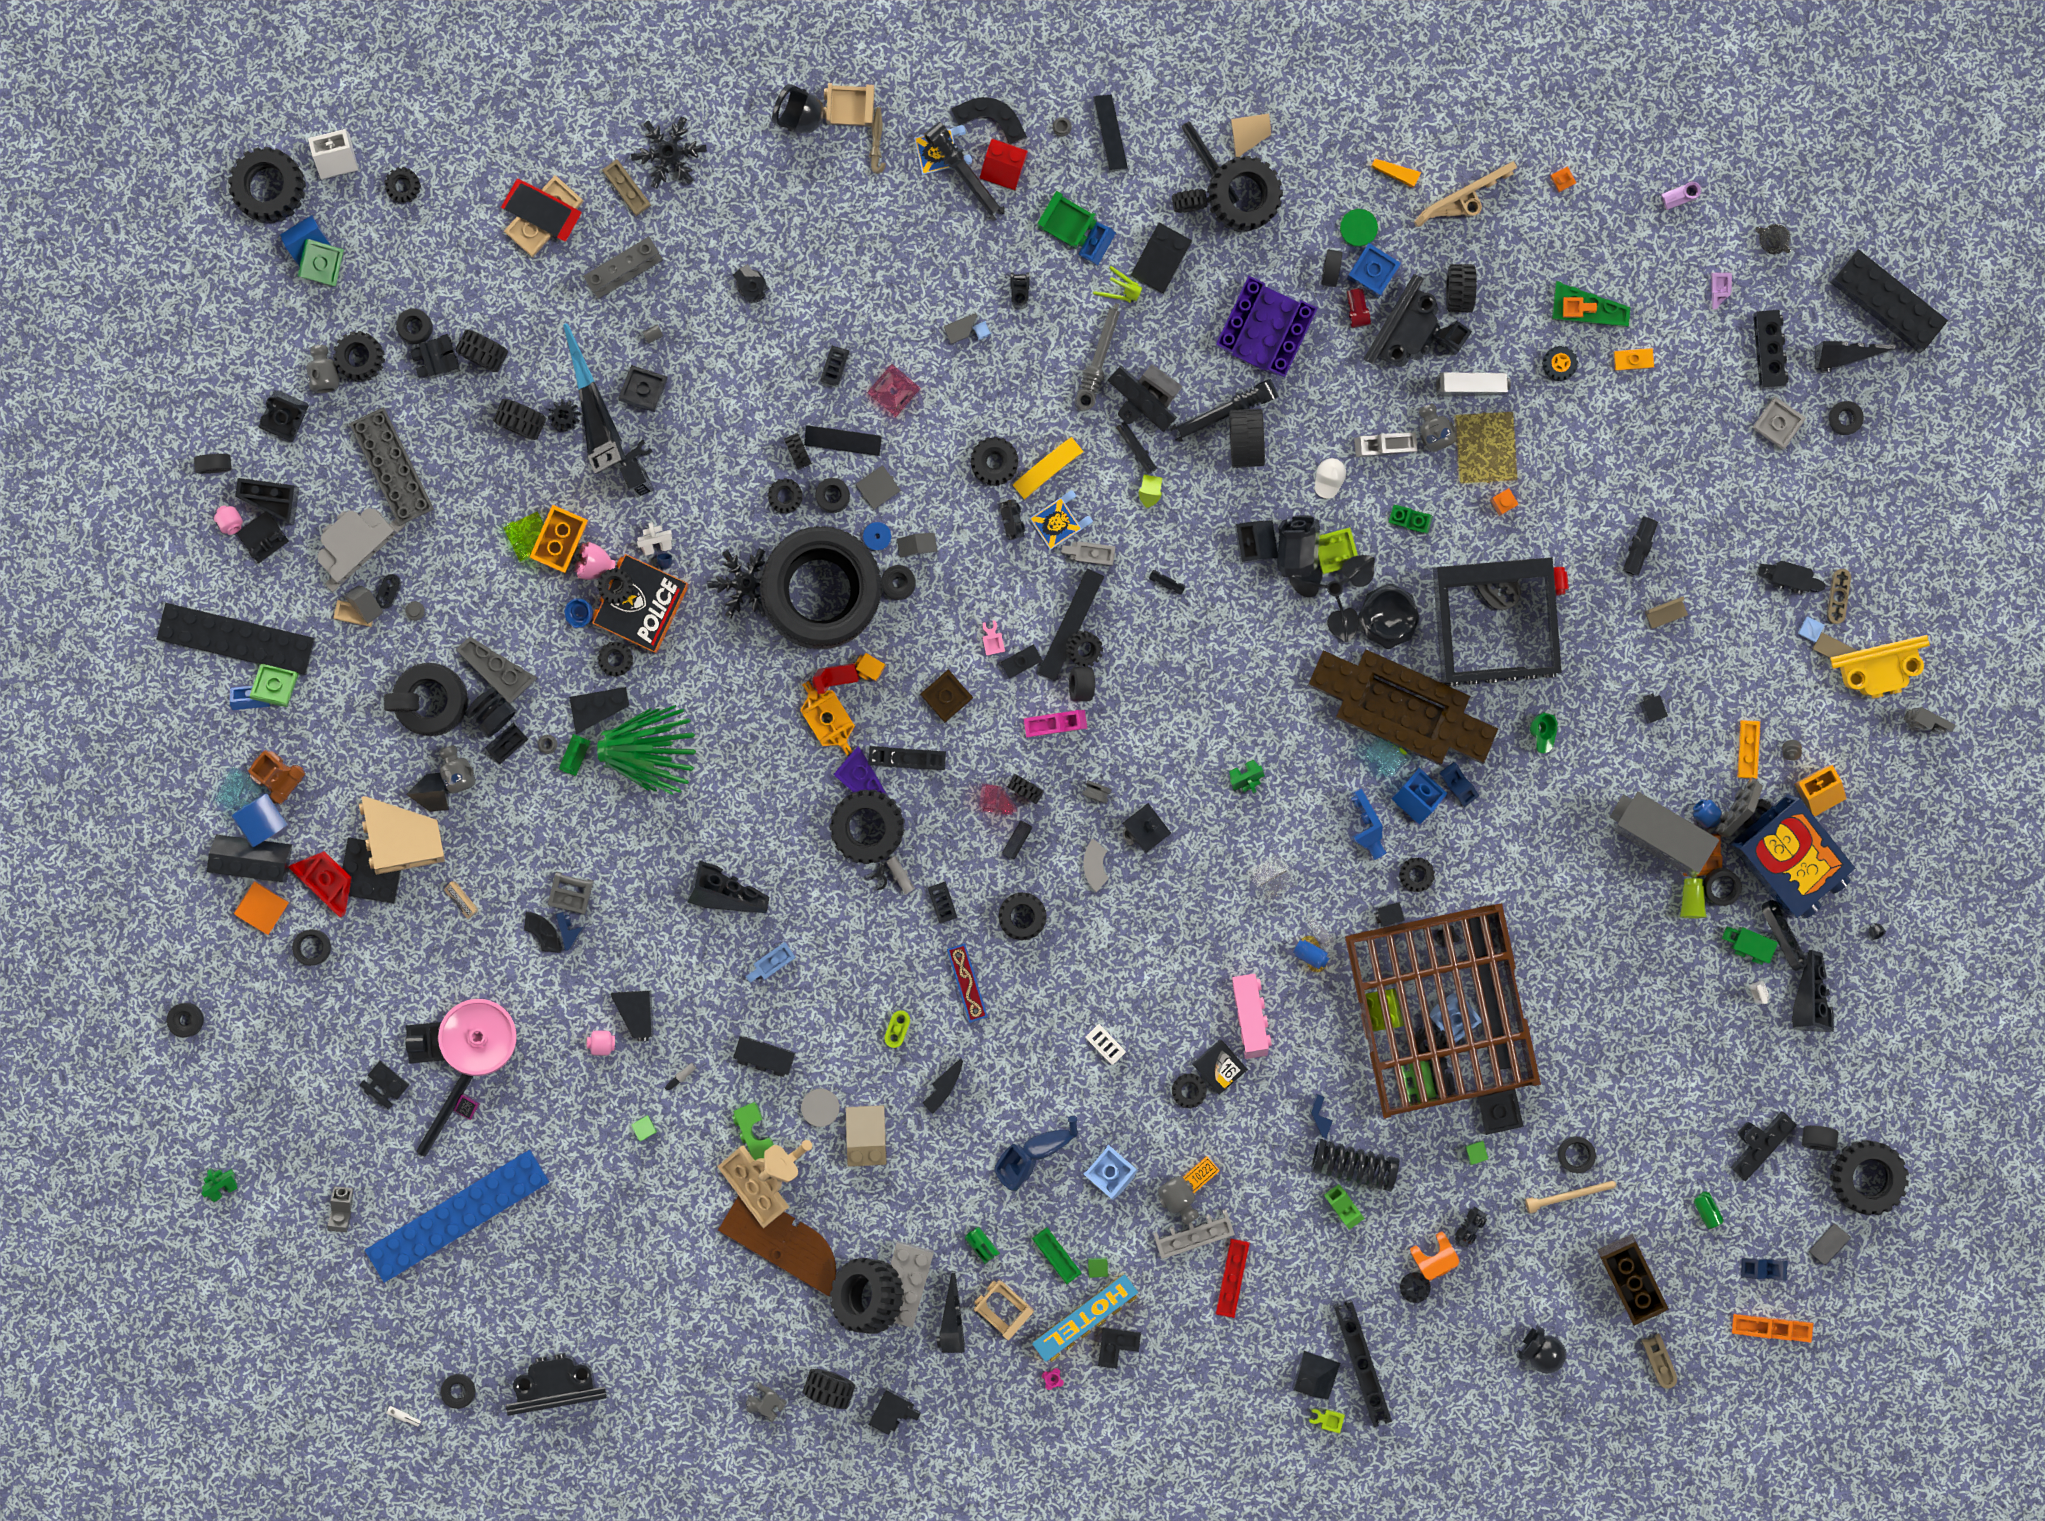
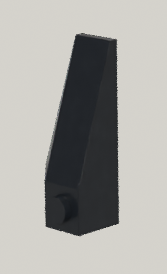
(1837, 354)
(1810, 1004)

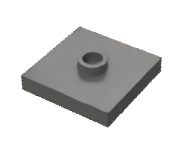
(1779, 423)

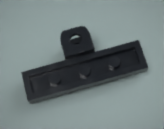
(1139, 401)
(1761, 1144)

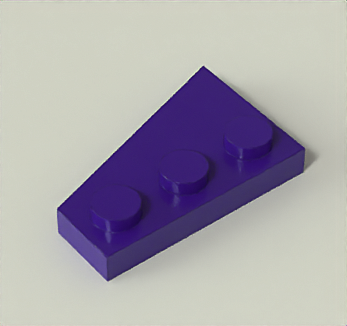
(857, 773)

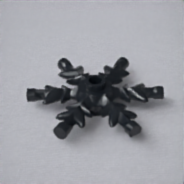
(664, 146)
(737, 583)

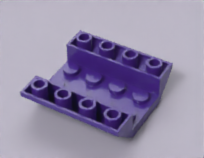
(1266, 328)

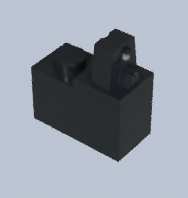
(890, 1409)

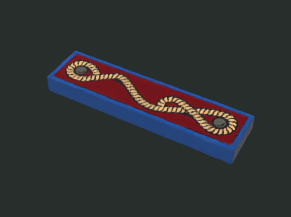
(967, 983)

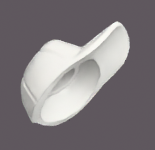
(1329, 478)

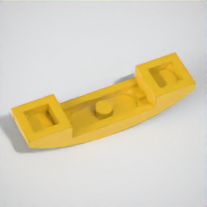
(1047, 467)

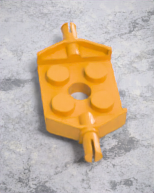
(830, 733)

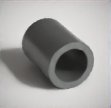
(653, 333)

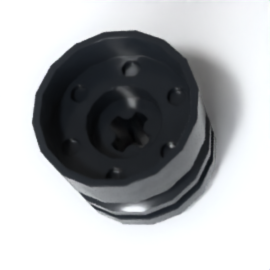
(490, 712)

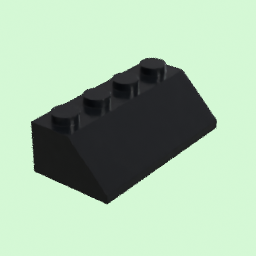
(238, 858)

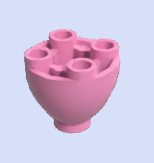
(593, 562)

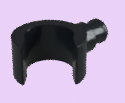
(880, 872)

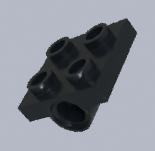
(423, 1042)

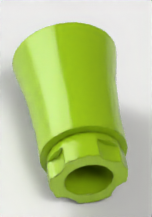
(1693, 899)

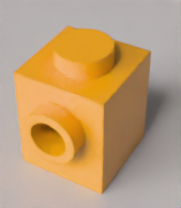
(869, 667)

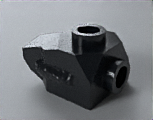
(750, 284)

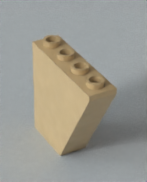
(399, 837)

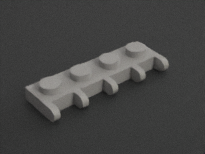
(1194, 1236)

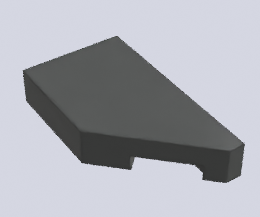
(960, 329)

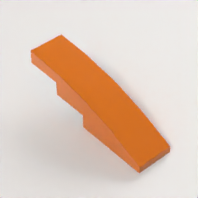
(1772, 1328)

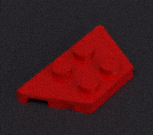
(325, 880)

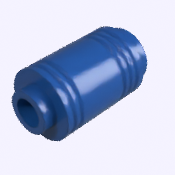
(1311, 954)

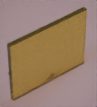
(1486, 447)

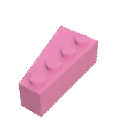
(1250, 1016)

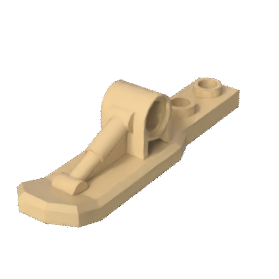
(1457, 202)

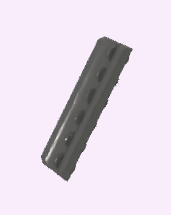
(391, 466)

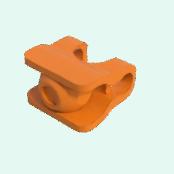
(1440, 1263)

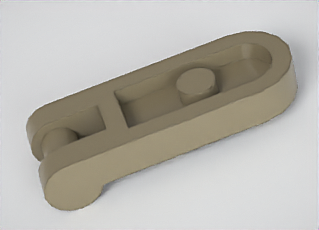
(1660, 1361)

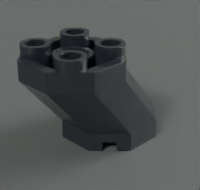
(1298, 546)

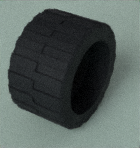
(1247, 438)

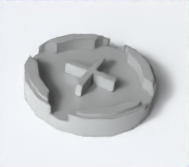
(820, 1107)

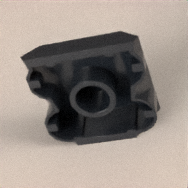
(283, 415)

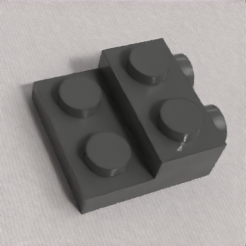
(1924, 720)

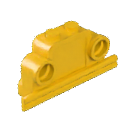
(1882, 667)

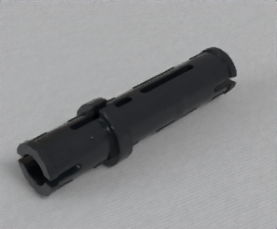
(1136, 447)

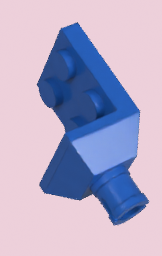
(1372, 835)

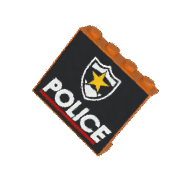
(650, 608)

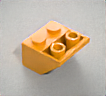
(1821, 790)

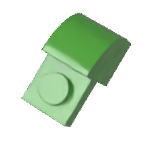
(1344, 1206)

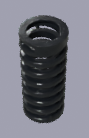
(1323, 1148)

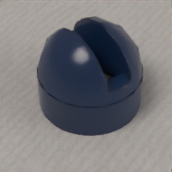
(664, 560)

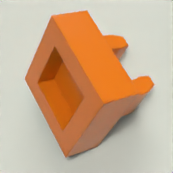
(1563, 179)

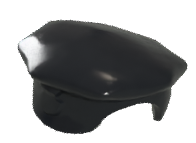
(1389, 616)

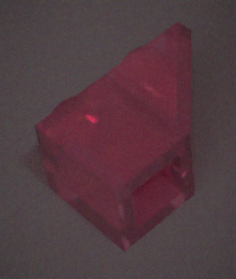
(995, 797)

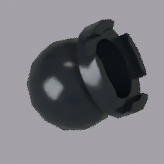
(1545, 1353)

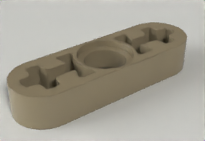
(1835, 581)

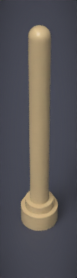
(1534, 1204)

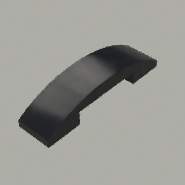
(907, 758)

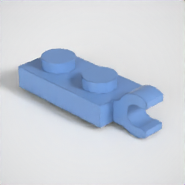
(772, 962)

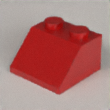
(1003, 164)

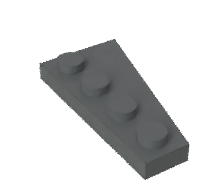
(496, 670)

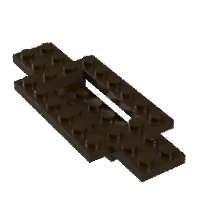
(1398, 714)

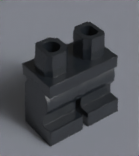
(434, 358)

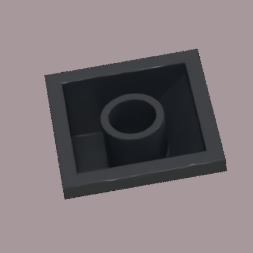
(1315, 1375)

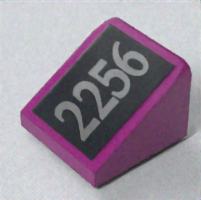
(466, 1106)

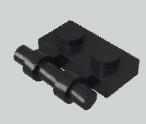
(388, 1080)

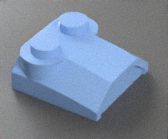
(1455, 1017)
(1111, 1172)

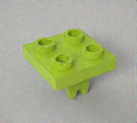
(1335, 550)
(1376, 1013)

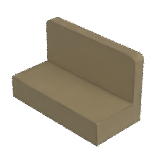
(1666, 612)

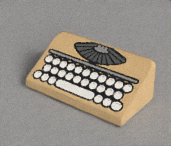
(461, 899)

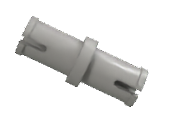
(900, 874)

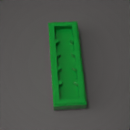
(1056, 1255)

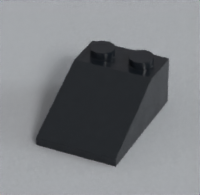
(1161, 257)

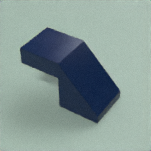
(1459, 784)
(1322, 1123)
(1764, 1269)

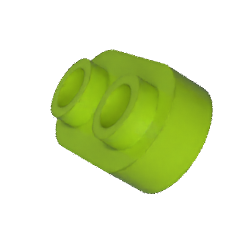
(897, 1028)

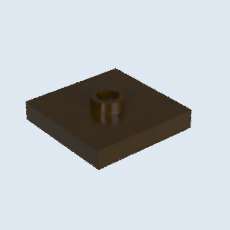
(946, 696)

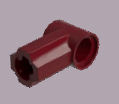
(1358, 311)

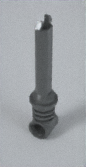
(1093, 373)

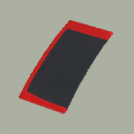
(541, 209)

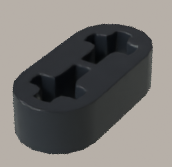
(392, 593)

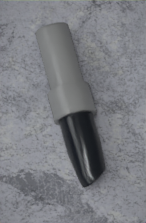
(680, 1077)

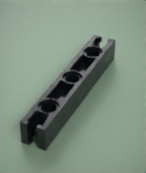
(1366, 1376)

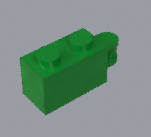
(1751, 944)

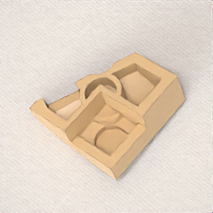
(1249, 132)

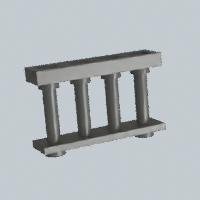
(623, 268)

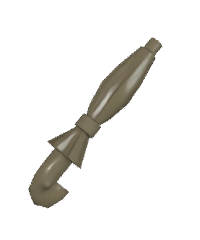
(876, 136)

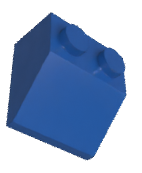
(1419, 796)

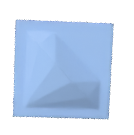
(1811, 629)

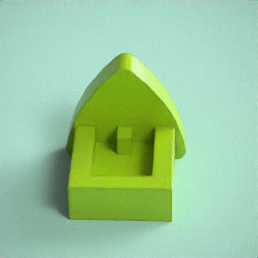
(1150, 490)

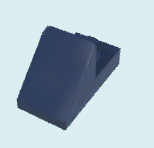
(568, 936)

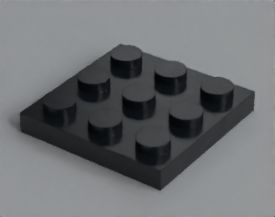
(364, 879)

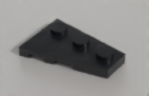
(595, 707)

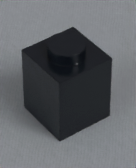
(1653, 708)
(1389, 914)

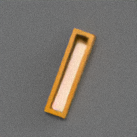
(1397, 172)

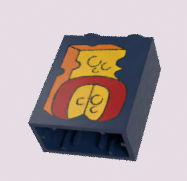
(1793, 857)

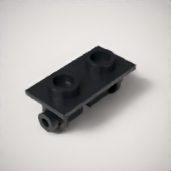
(1011, 510)

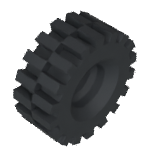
(989, 447)

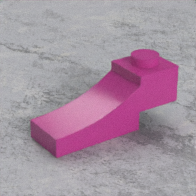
(1055, 723)

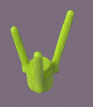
(1131, 290)

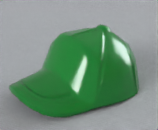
(1546, 737)

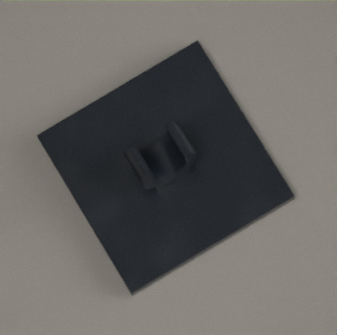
(1146, 828)

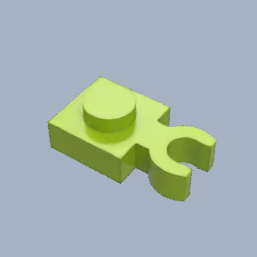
(1330, 1420)

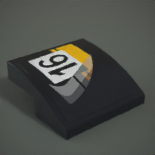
(1220, 1066)

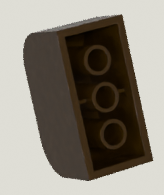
(1633, 1279)

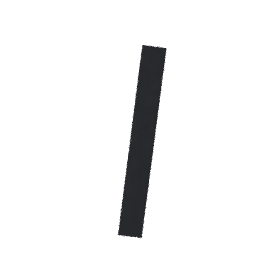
(1489, 991)

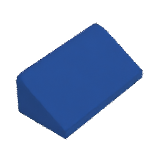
(1097, 243)
(241, 700)

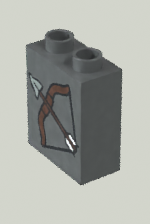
(1663, 833)

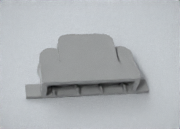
(353, 542)

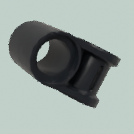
(1020, 287)

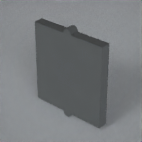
(878, 487)

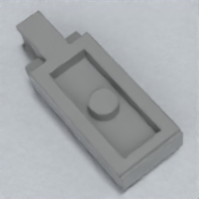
(1090, 553)

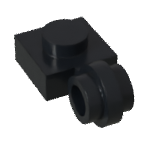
(1447, 1077)

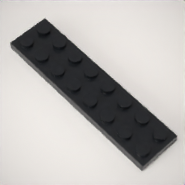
(235, 638)

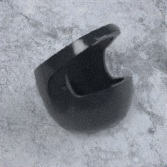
(802, 113)

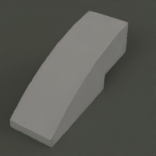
(1385, 444)

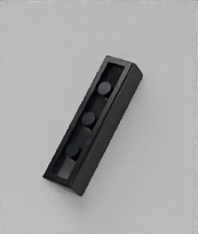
(1110, 133)
(842, 440)

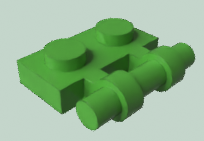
(1430, 1090)

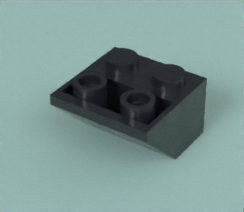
(1256, 541)

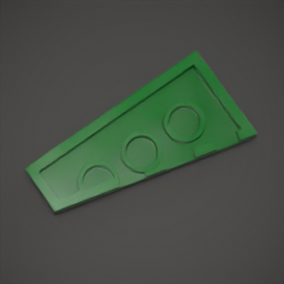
(1607, 311)

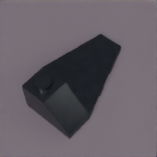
(717, 891)
(951, 1332)

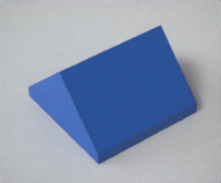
(295, 237)

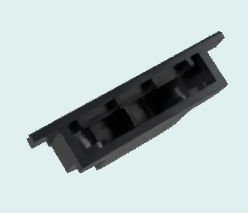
(1408, 327)
(554, 1384)

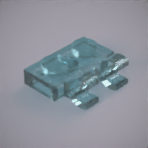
(233, 787)

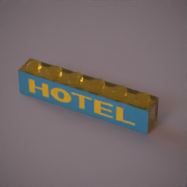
(1084, 1317)

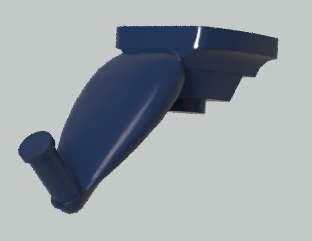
(1019, 1162)

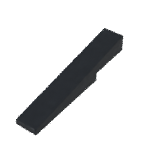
(1071, 624)

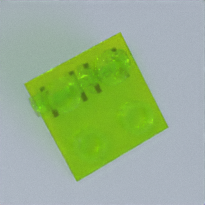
(524, 534)

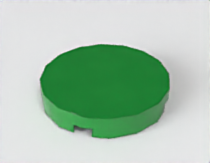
(1358, 227)

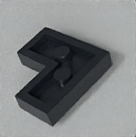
(1115, 1340)

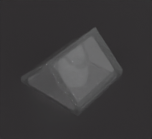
(1272, 878)

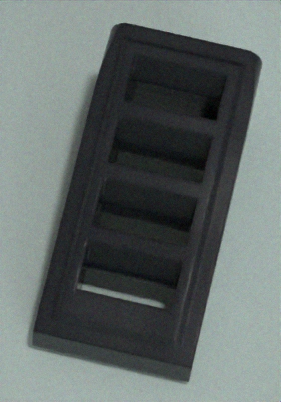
(831, 381)
(951, 907)

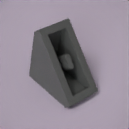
(917, 544)
(364, 603)

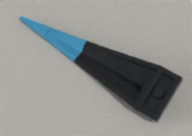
(601, 434)

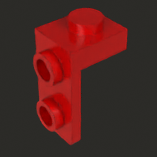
(834, 676)

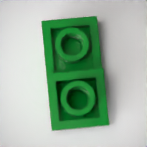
(1410, 519)

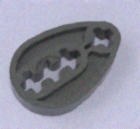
(1498, 602)

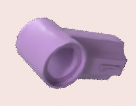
(1679, 195)

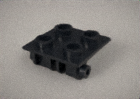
(262, 537)
(1477, 1221)

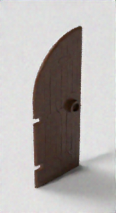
(792, 1248)

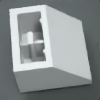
(333, 154)

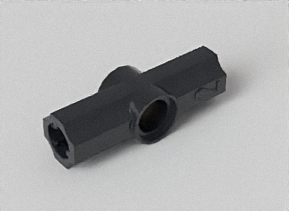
(1641, 546)

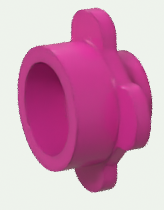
(1052, 1384)

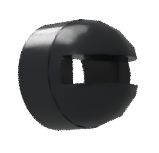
(1877, 931)

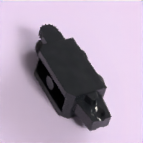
(1790, 576)

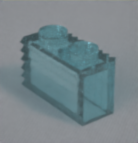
(1385, 756)

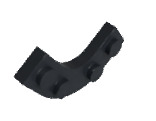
(993, 109)

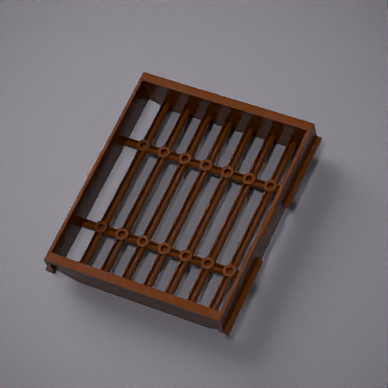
(1435, 971)

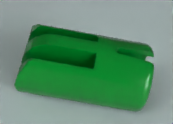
(1708, 1210)
(981, 1245)

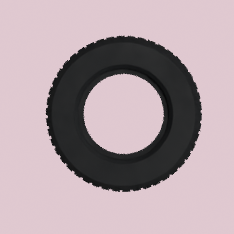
(828, 545)

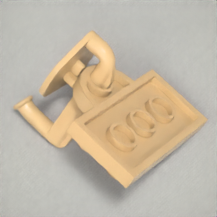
(760, 1179)

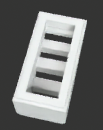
(1759, 992)
(1113, 1059)

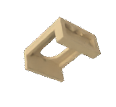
(982, 1308)

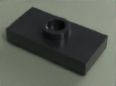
(1021, 661)

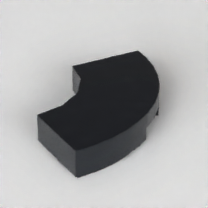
(543, 931)

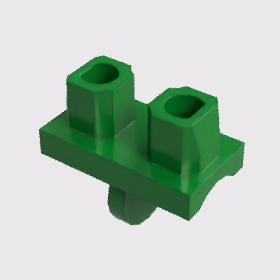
(1247, 780)
(217, 1180)

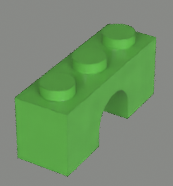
(745, 1118)

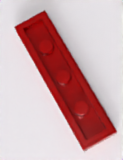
(1232, 1278)

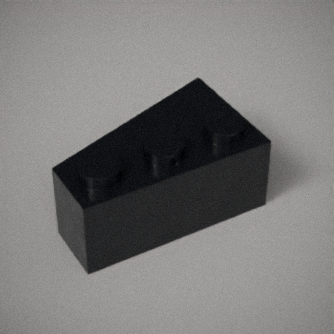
(270, 497)

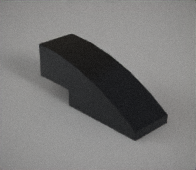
(943, 1086)

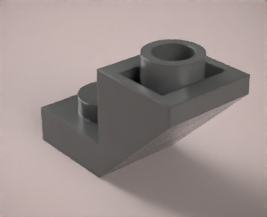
(340, 1209)

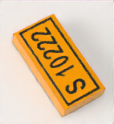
(1201, 1173)

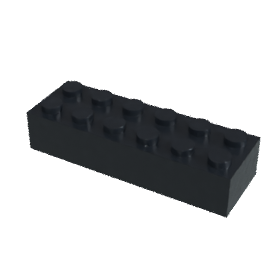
(1888, 301)

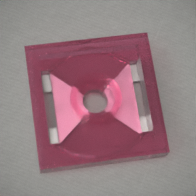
(890, 401)

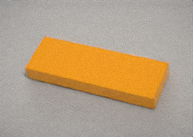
(1748, 749)

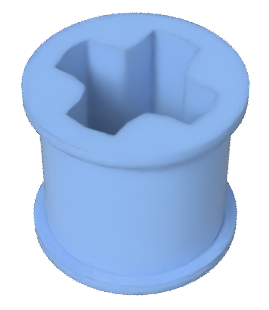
(982, 330)

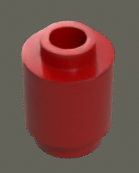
(1561, 580)

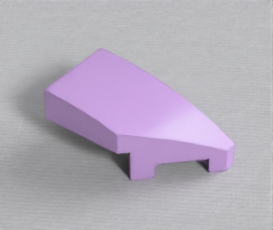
(1721, 287)

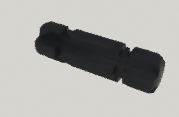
(1167, 582)

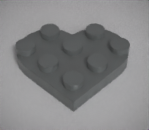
(1741, 808)

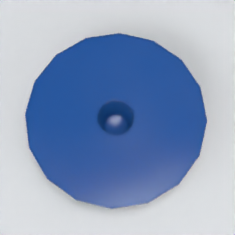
(874, 529)

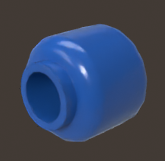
(1707, 813)

